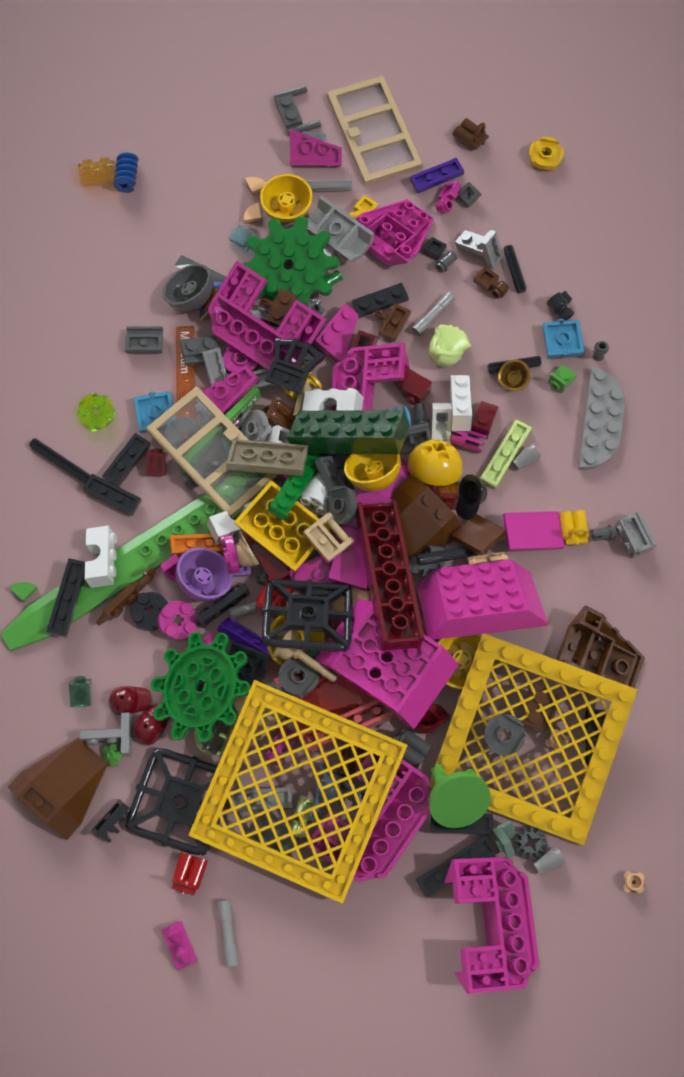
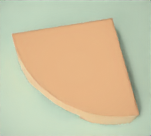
(255, 184)
(252, 214)

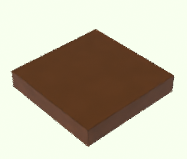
(478, 534)

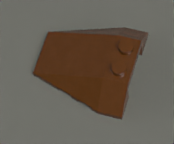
(423, 517)
(600, 649)

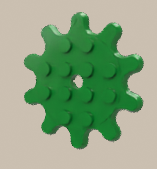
(303, 250)
(181, 683)

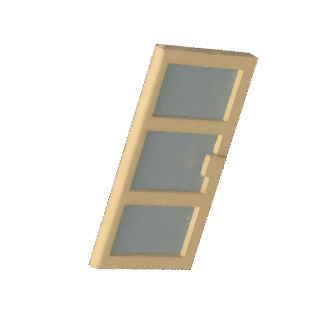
(374, 130)
(200, 442)

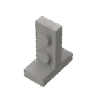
(483, 246)
(112, 736)

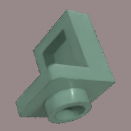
(502, 835)

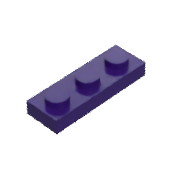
(437, 175)
(242, 635)

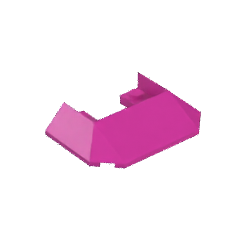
(248, 332)
(369, 366)
(397, 823)
(508, 924)

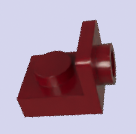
(156, 462)

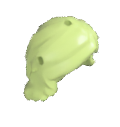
(448, 345)

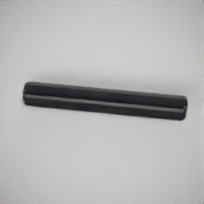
(59, 460)
(445, 555)

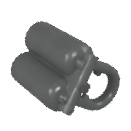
(416, 749)

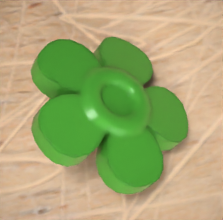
(112, 755)

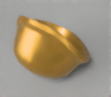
(514, 375)

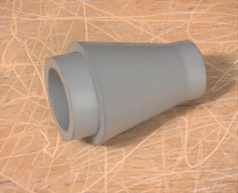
(526, 457)
(551, 860)

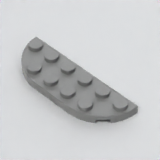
(602, 420)

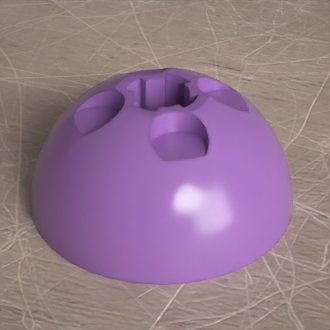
(203, 574)

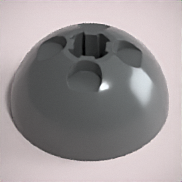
(189, 288)

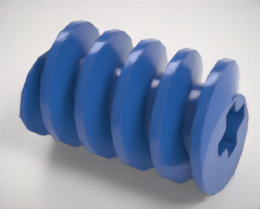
(126, 172)

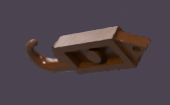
(127, 596)

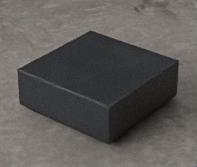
(434, 248)

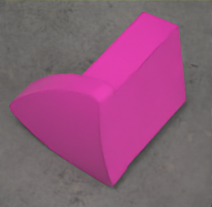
(169, 567)

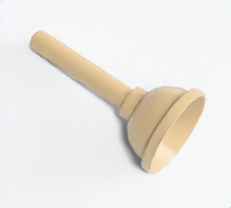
(287, 653)

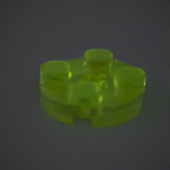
(98, 421)

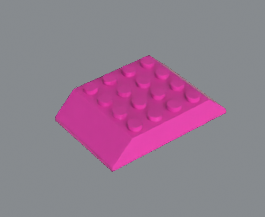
(479, 600)

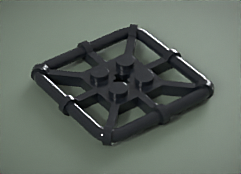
(316, 622)
(166, 806)

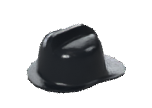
(471, 494)

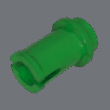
(334, 277)

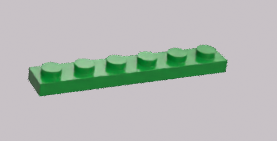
(293, 488)

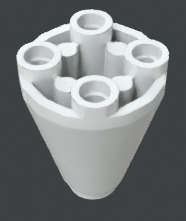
(314, 495)

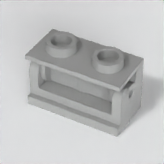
(635, 535)

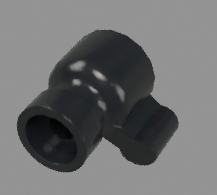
(558, 304)

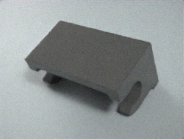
(415, 436)

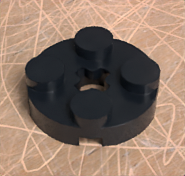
(144, 602)

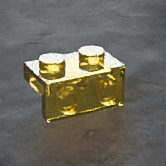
(96, 172)

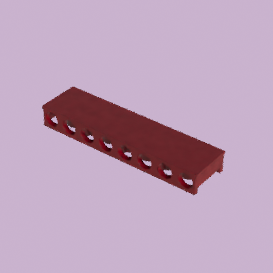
(389, 576)

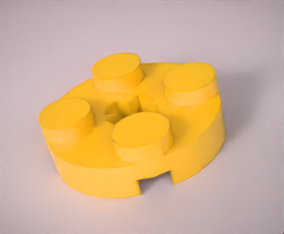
(544, 162)

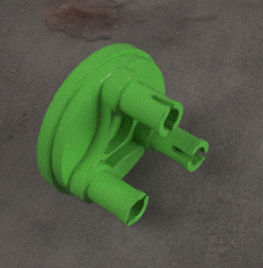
(458, 797)

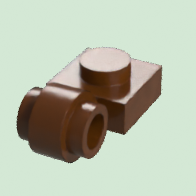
(488, 279)

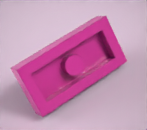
(179, 945)

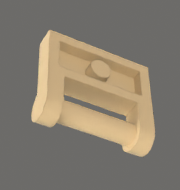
(324, 541)

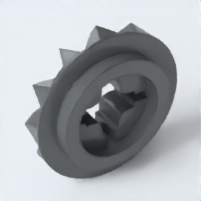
(527, 852)

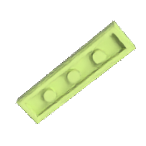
(505, 454)

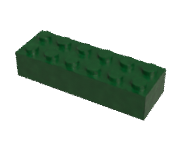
(350, 431)

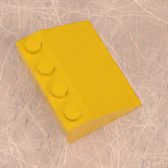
(279, 537)

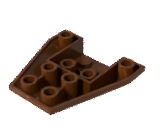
(61, 786)

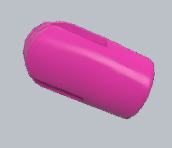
(463, 437)

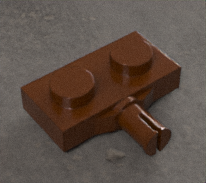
(279, 307)
(393, 321)

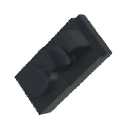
(115, 814)

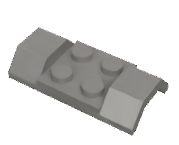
(347, 234)

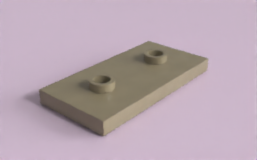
(267, 457)

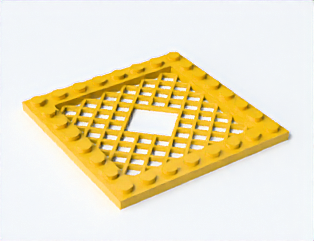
(621, 702)
(278, 862)

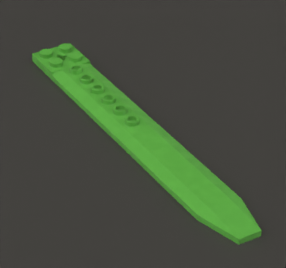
(133, 558)

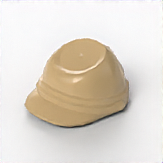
(245, 554)

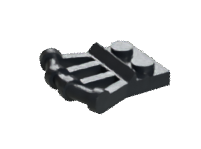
(288, 375)

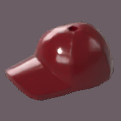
(134, 701)
(432, 719)
(154, 730)

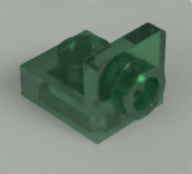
(80, 692)

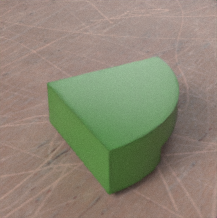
(23, 590)

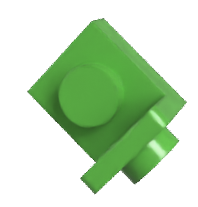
(561, 378)

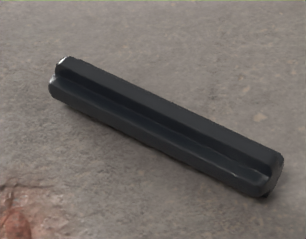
(514, 269)
(531, 362)

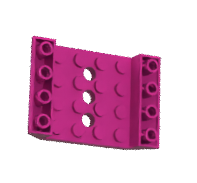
(406, 683)

